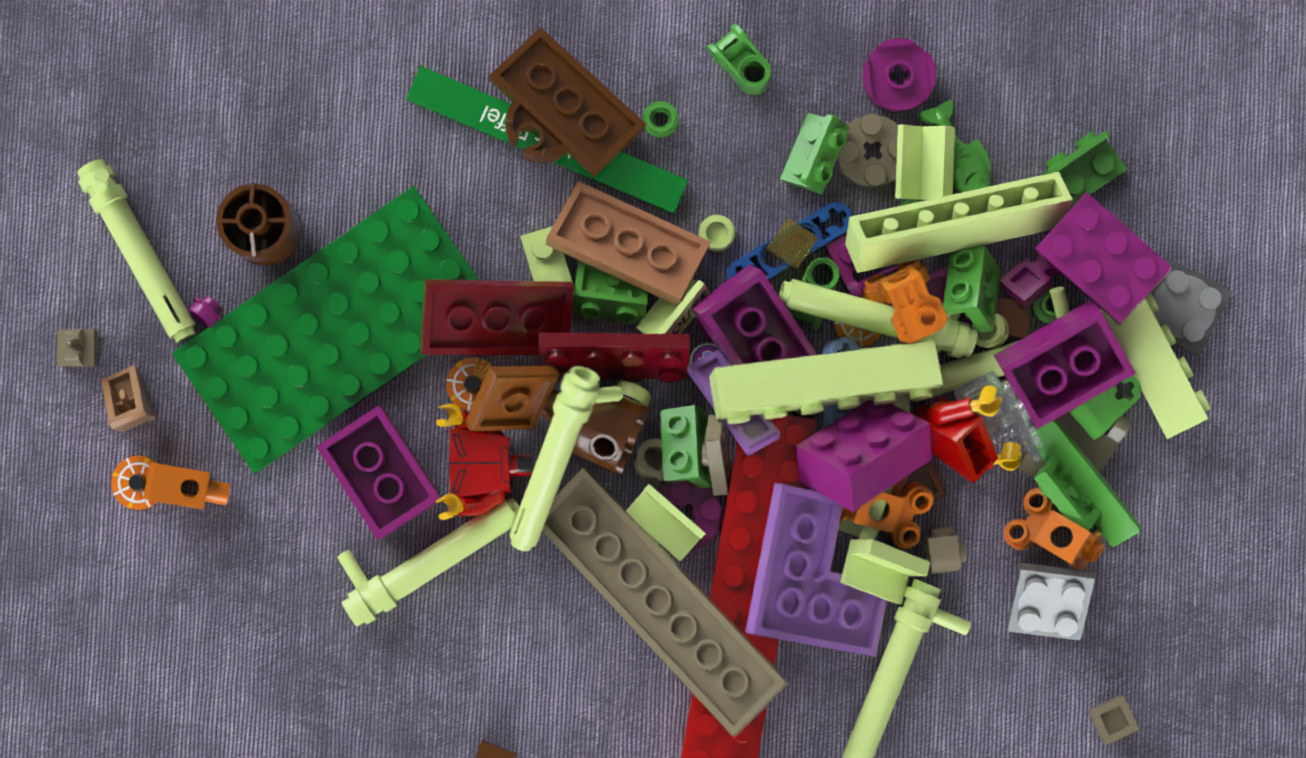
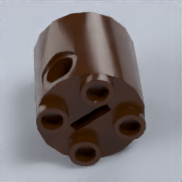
(263, 207)
(608, 433)

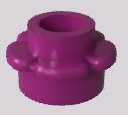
(205, 311)

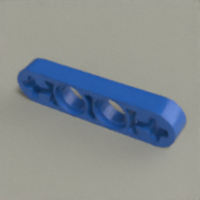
(822, 216)

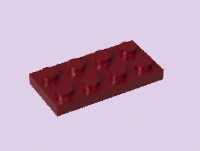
(492, 316)
(618, 355)

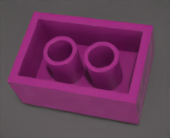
(1103, 258)
(751, 321)
(1064, 364)
(863, 453)
(379, 472)

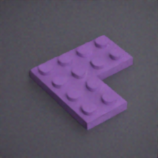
(794, 588)

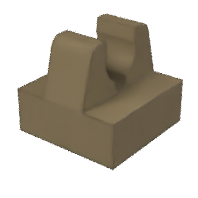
(77, 347)
(1113, 719)

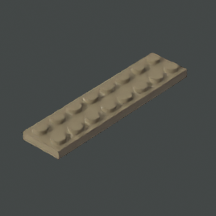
(662, 603)

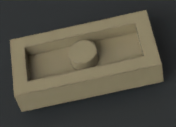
(716, 455)

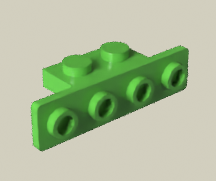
(1079, 488)

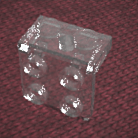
(1009, 419)

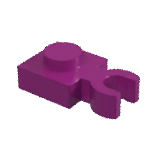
(1028, 280)

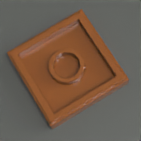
(511, 398)

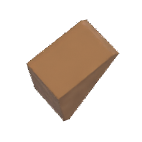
(127, 400)

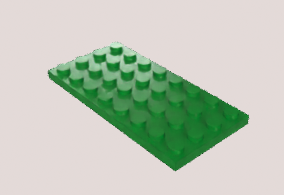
(323, 332)

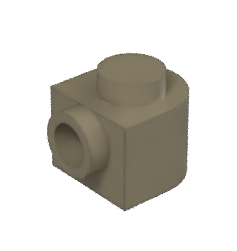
(649, 462)
(944, 550)

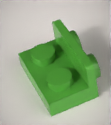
(815, 152)
(1088, 166)
(973, 286)
(607, 297)
(682, 442)

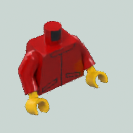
(962, 438)
(478, 467)

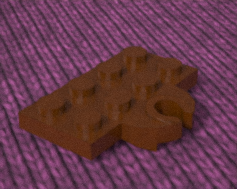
(562, 106)

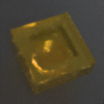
(792, 243)

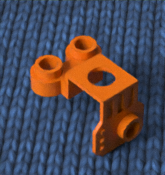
(915, 310)
(898, 514)
(1039, 528)

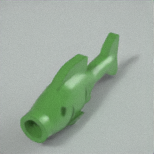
(970, 161)

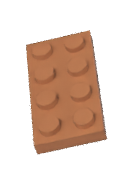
(628, 243)

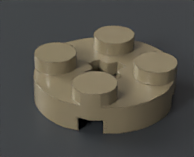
(851, 157)

